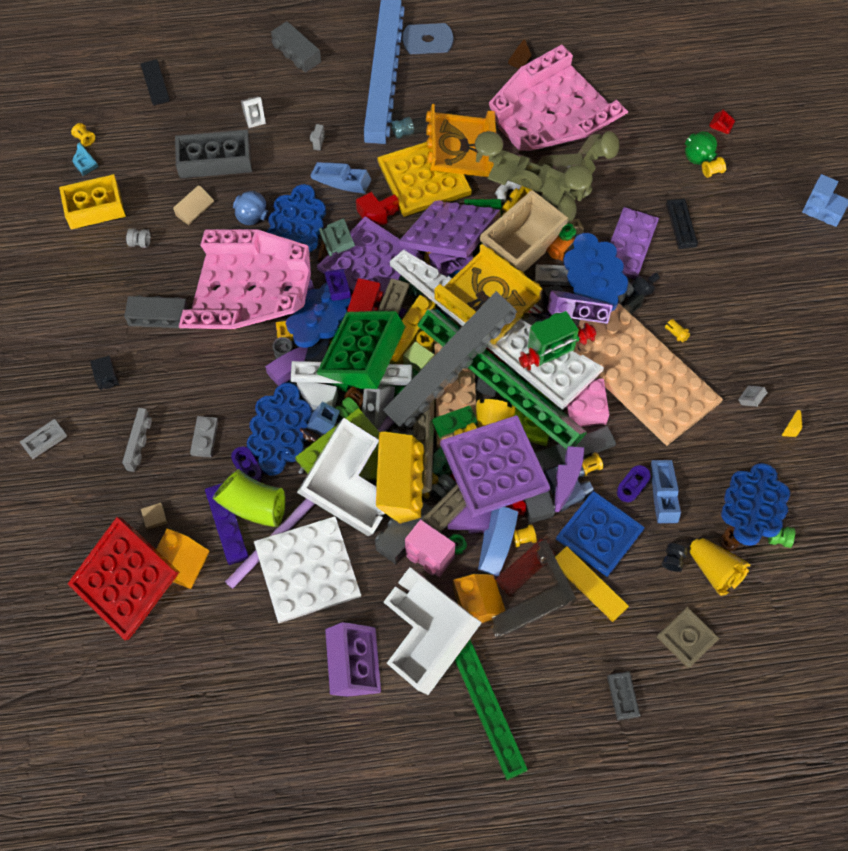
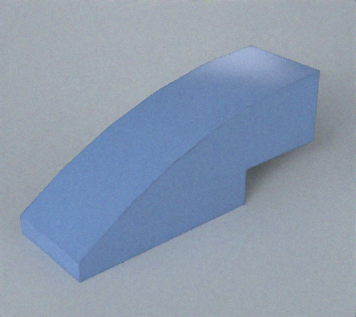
(341, 177)
(665, 491)
(497, 540)

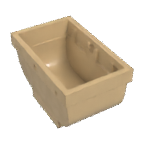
(525, 231)

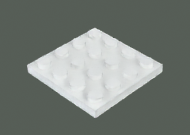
(307, 569)

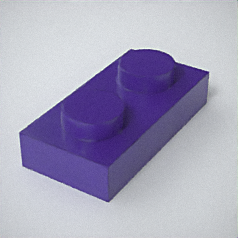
(337, 284)

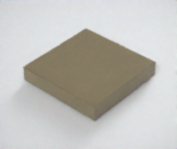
(688, 637)

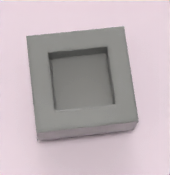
(317, 137)
(752, 396)

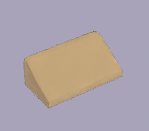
(193, 205)

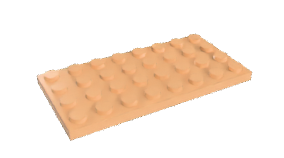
(647, 376)

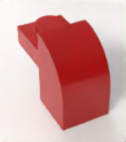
(377, 211)

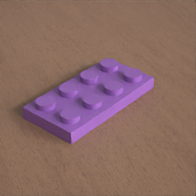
(633, 239)

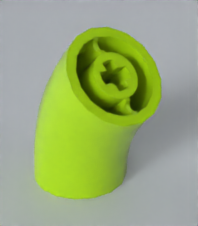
(251, 499)

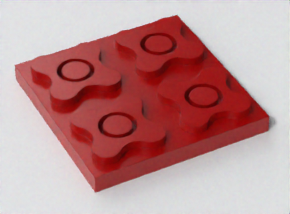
(123, 578)

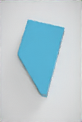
(83, 160)

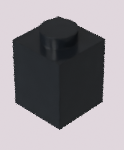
(104, 372)

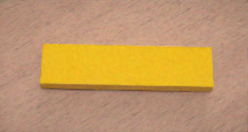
(590, 584)

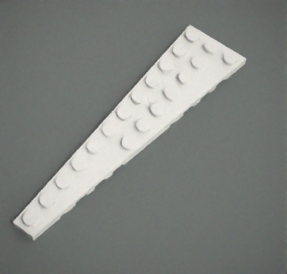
(557, 379)

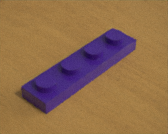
(227, 529)

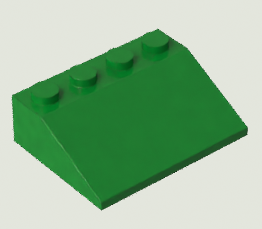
(362, 348)

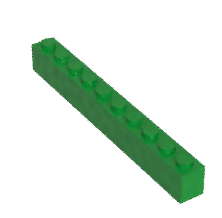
(509, 384)

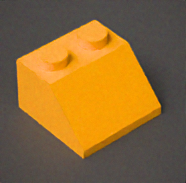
(184, 555)
(479, 596)

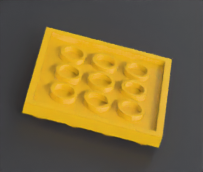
(416, 184)

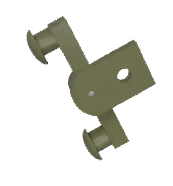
(591, 150)

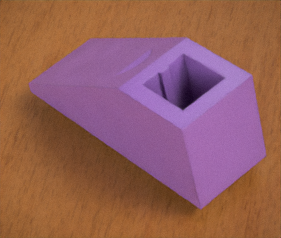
(579, 307)

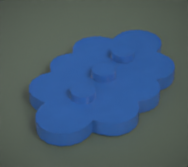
(298, 216)
(595, 270)
(317, 318)
(276, 428)
(755, 504)

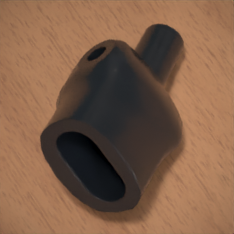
(644, 285)

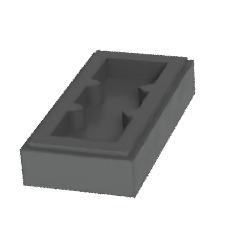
(623, 696)

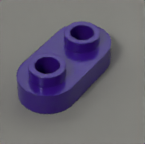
(249, 465)
(633, 485)

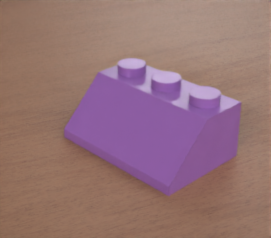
(352, 660)

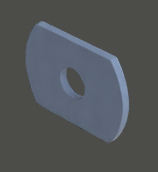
(440, 32)

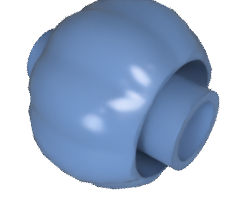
(250, 208)

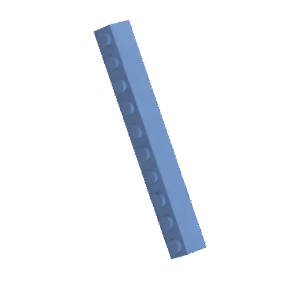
(383, 72)

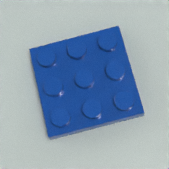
(600, 533)

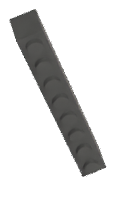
(450, 361)

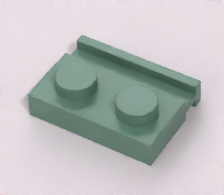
(337, 237)

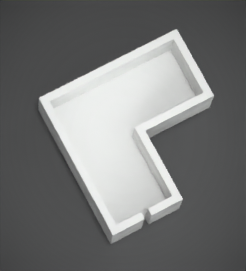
(335, 480)
(437, 634)

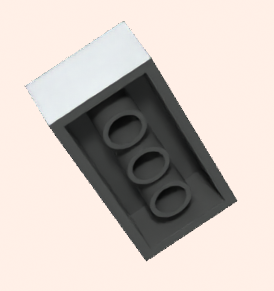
(213, 154)

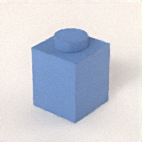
(323, 419)

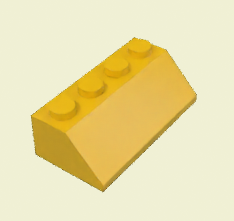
(399, 476)

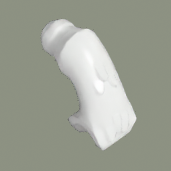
(501, 192)

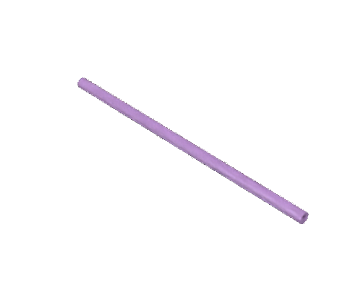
(298, 513)

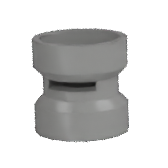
(136, 237)

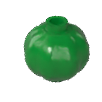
(701, 147)

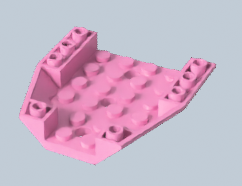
(550, 86)
(236, 263)

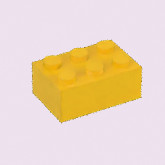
(92, 201)

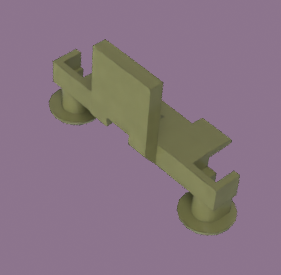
(530, 175)

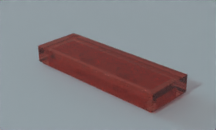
(520, 571)

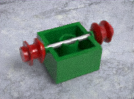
(553, 339)

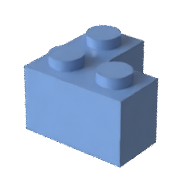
(824, 203)

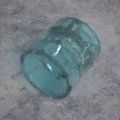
(402, 127)

